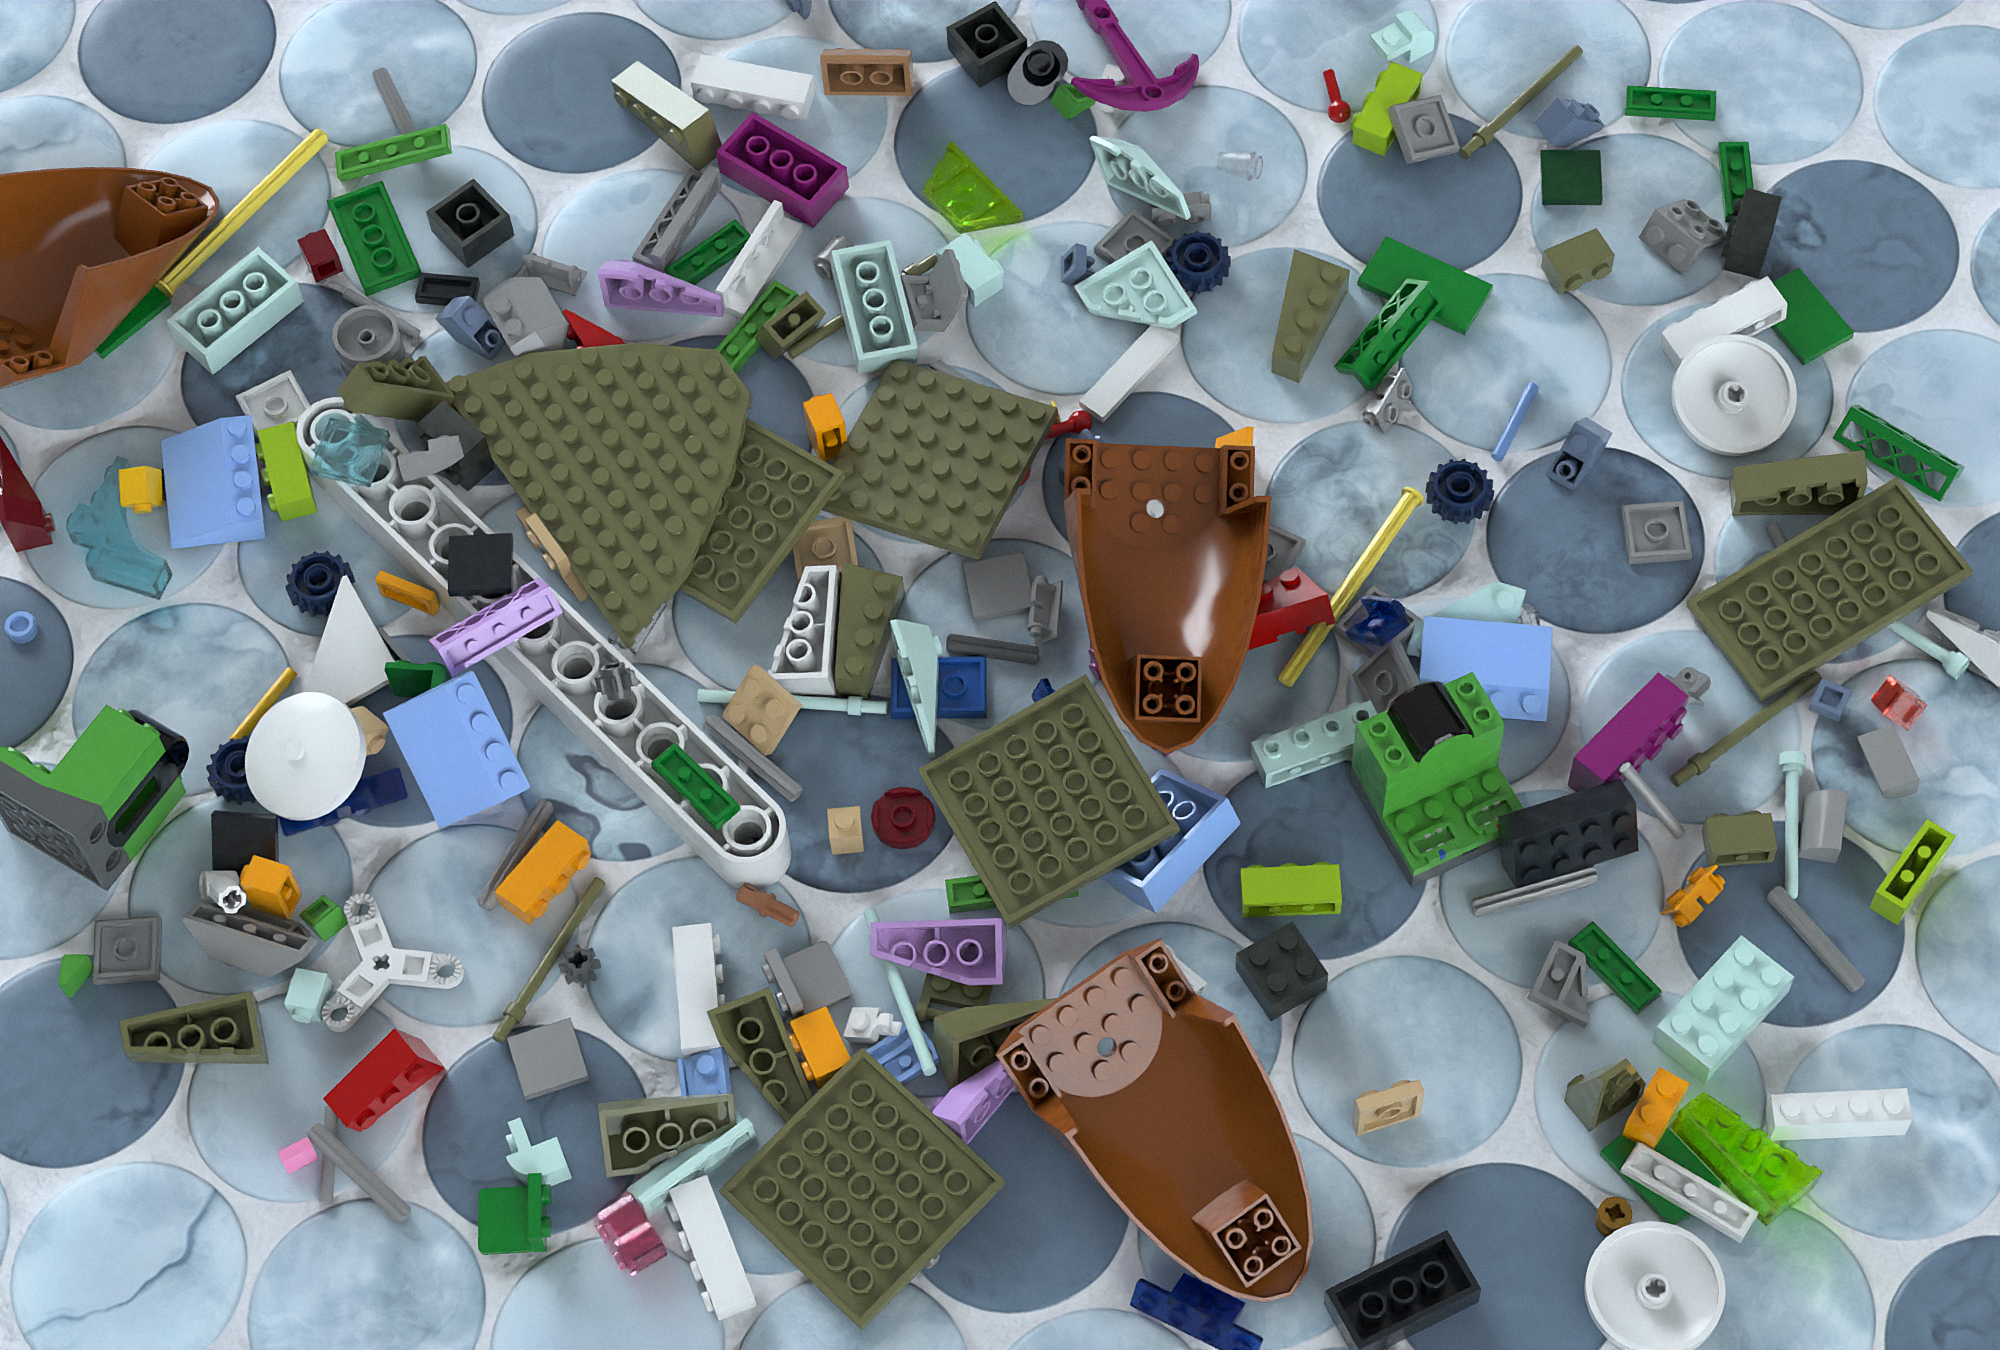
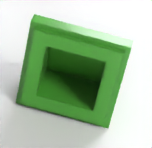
(1070, 101)
(324, 918)
(74, 972)

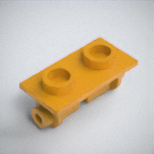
(1684, 901)

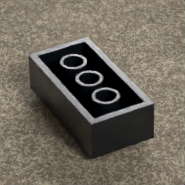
(1568, 833)
(1402, 1295)

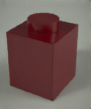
(320, 255)

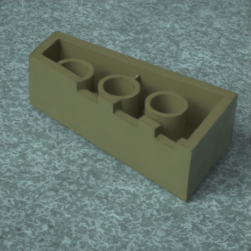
(1308, 307)
(866, 607)
(201, 1032)

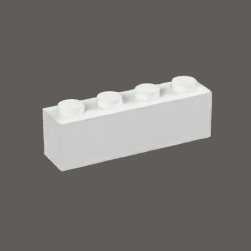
(753, 87)
(1743, 313)
(697, 985)
(1838, 1114)
(711, 1247)

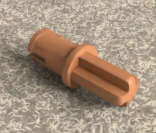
(767, 905)

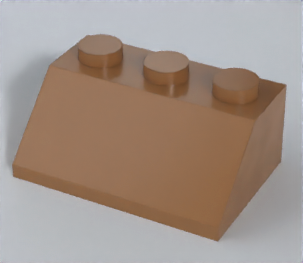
(867, 72)

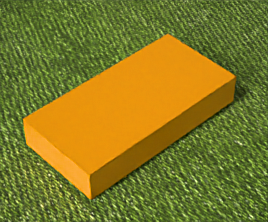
(407, 593)

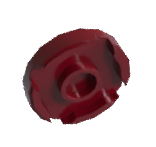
(903, 818)

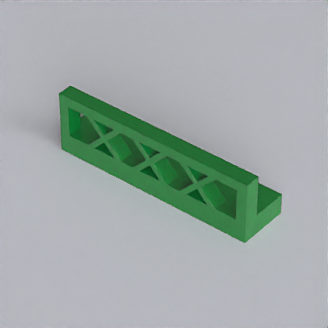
(1391, 334)
(1906, 443)

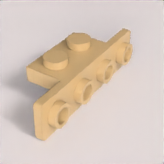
(553, 554)

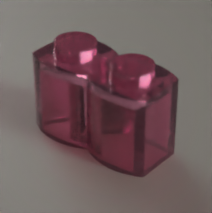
(630, 1234)

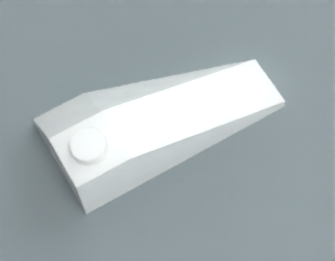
(1977, 645)

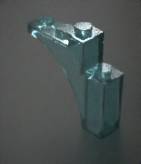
(114, 552)

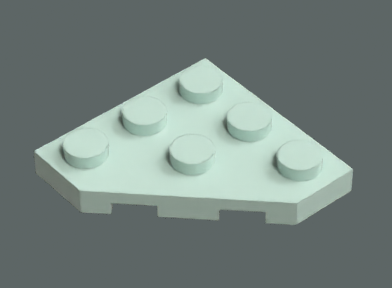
(1137, 290)
(1491, 603)

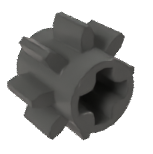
(615, 681)
(583, 957)

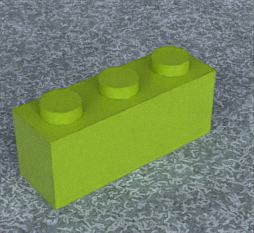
(1373, 126)
(285, 472)
(1912, 872)
(1290, 890)

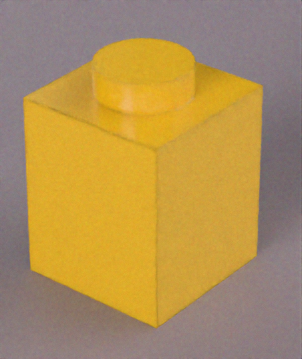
(141, 488)

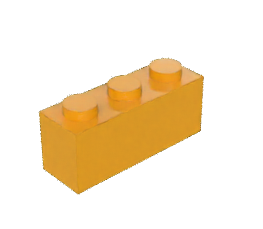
(543, 873)

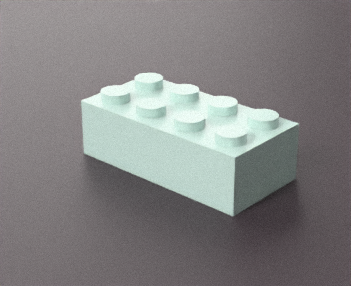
(873, 306)
(235, 310)
(1723, 1009)

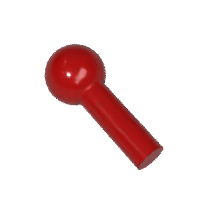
(1339, 110)
(1076, 423)

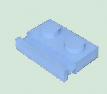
(899, 1056)
(705, 1073)

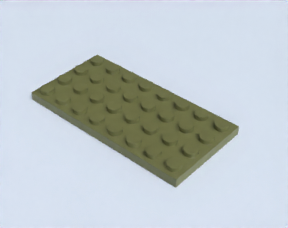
(1829, 589)

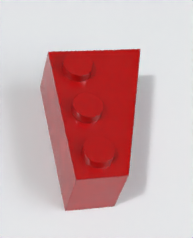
(1289, 605)
(382, 1080)

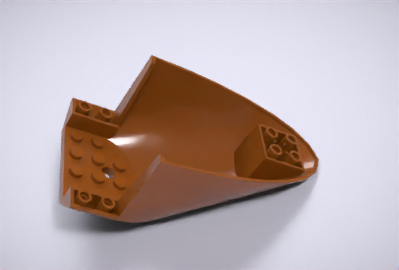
(84, 255)
(1171, 593)
(1171, 1121)

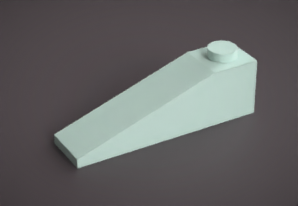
(1135, 173)
(919, 666)

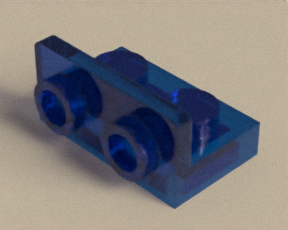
(1380, 624)

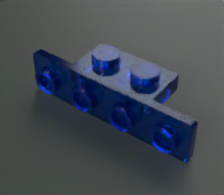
(367, 795)
(1197, 1312)

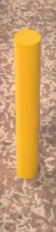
(264, 704)

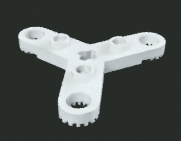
(405, 966)

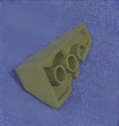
(972, 1036)
(759, 1044)
(1603, 1093)
(655, 1129)

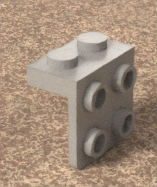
(1681, 232)
(935, 297)
(806, 979)

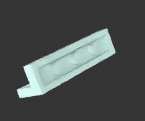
(690, 1164)

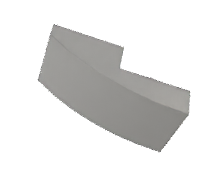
(441, 454)

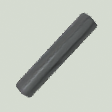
(992, 649)

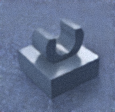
(1075, 263)
(1830, 700)

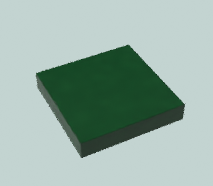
(1571, 177)

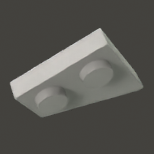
(1562, 984)

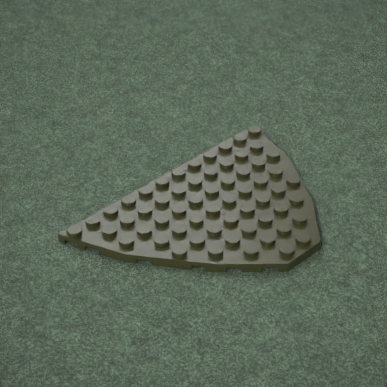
(616, 459)

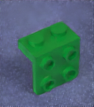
(414, 679)
(515, 1218)

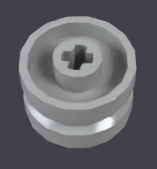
(367, 336)

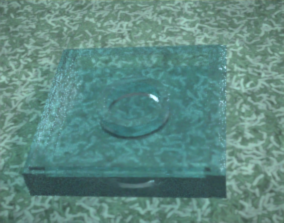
(349, 452)

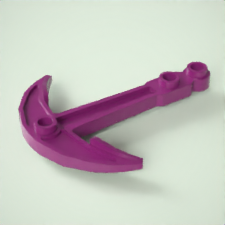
(1144, 89)

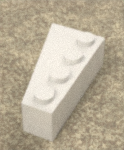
(809, 644)

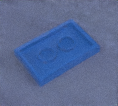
(960, 689)

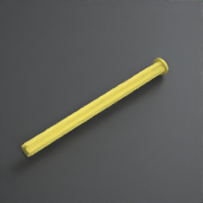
(242, 212)
(1352, 583)

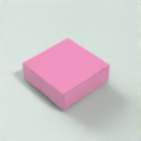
(298, 1155)

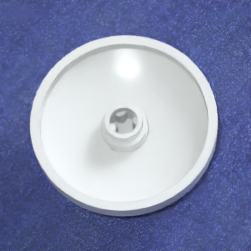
(1734, 395)
(305, 756)
(1654, 1288)

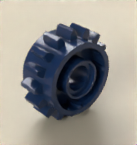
(1198, 248)
(1454, 505)
(310, 572)
(224, 770)

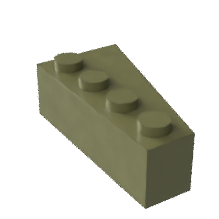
(669, 114)
(395, 389)
(1799, 485)

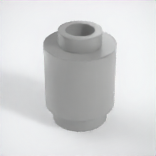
(823, 259)

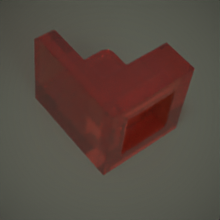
(1899, 702)

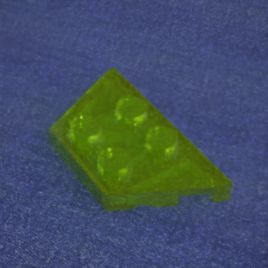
(968, 195)

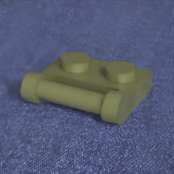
(949, 993)

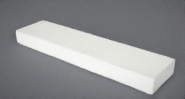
(1128, 372)
(1689, 1192)

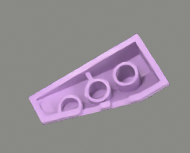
(643, 288)
(953, 949)
(974, 1101)

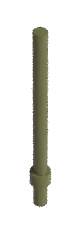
(1485, 134)
(838, 322)
(1701, 761)
(516, 1010)

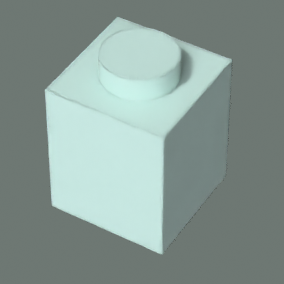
(308, 995)

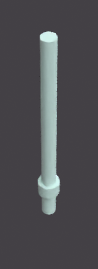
(854, 705)
(905, 1006)

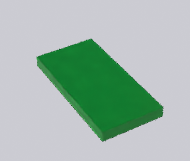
(374, 238)
(1396, 262)

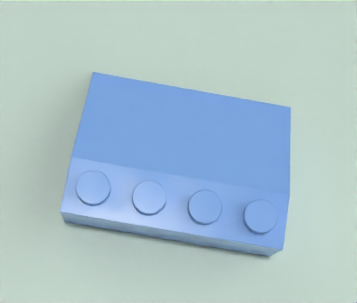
(213, 484)
(1505, 657)
(456, 749)
(1204, 825)

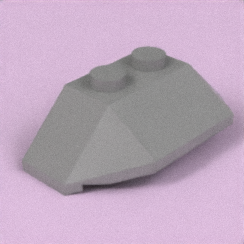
(527, 315)
(249, 938)

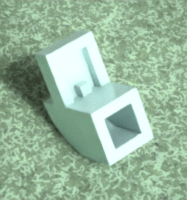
(1405, 37)
(540, 1158)

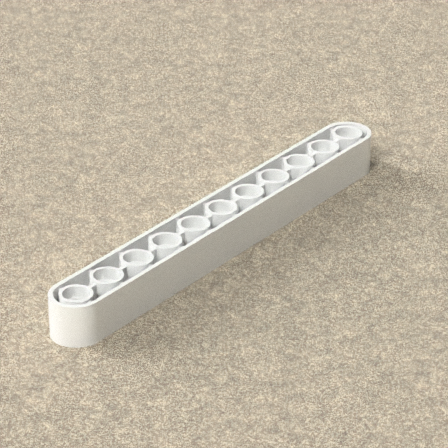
(414, 527)

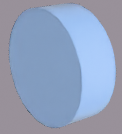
(21, 627)

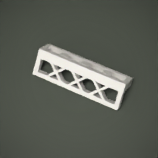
(758, 261)

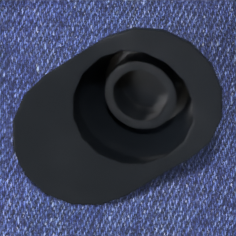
(1037, 72)

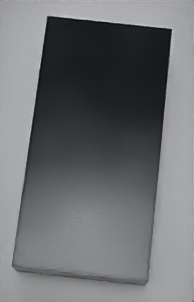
(441, 288)

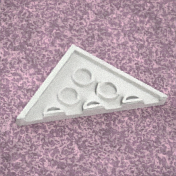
(350, 652)

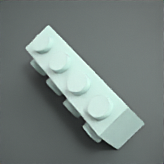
(1308, 745)

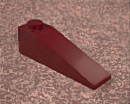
(20, 508)

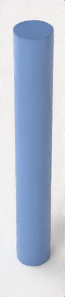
(1514, 422)

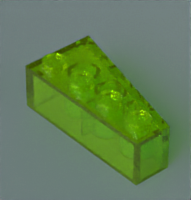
(1744, 1158)

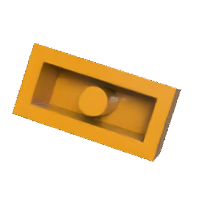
(825, 426)
(270, 887)
(819, 1045)
(1656, 1108)

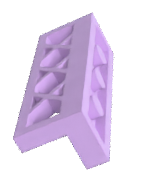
(496, 626)

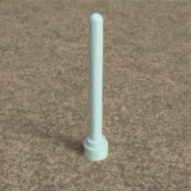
(1953, 662)
(1792, 765)

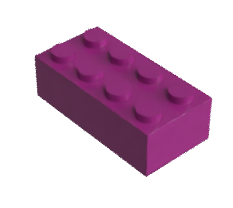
(782, 169)
(1631, 735)

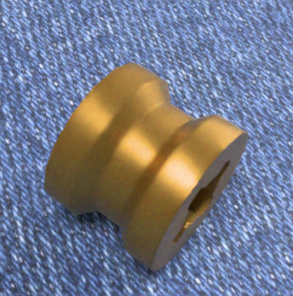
(1608, 1223)

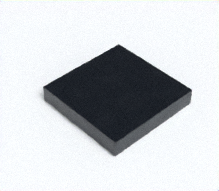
(480, 564)
(240, 837)

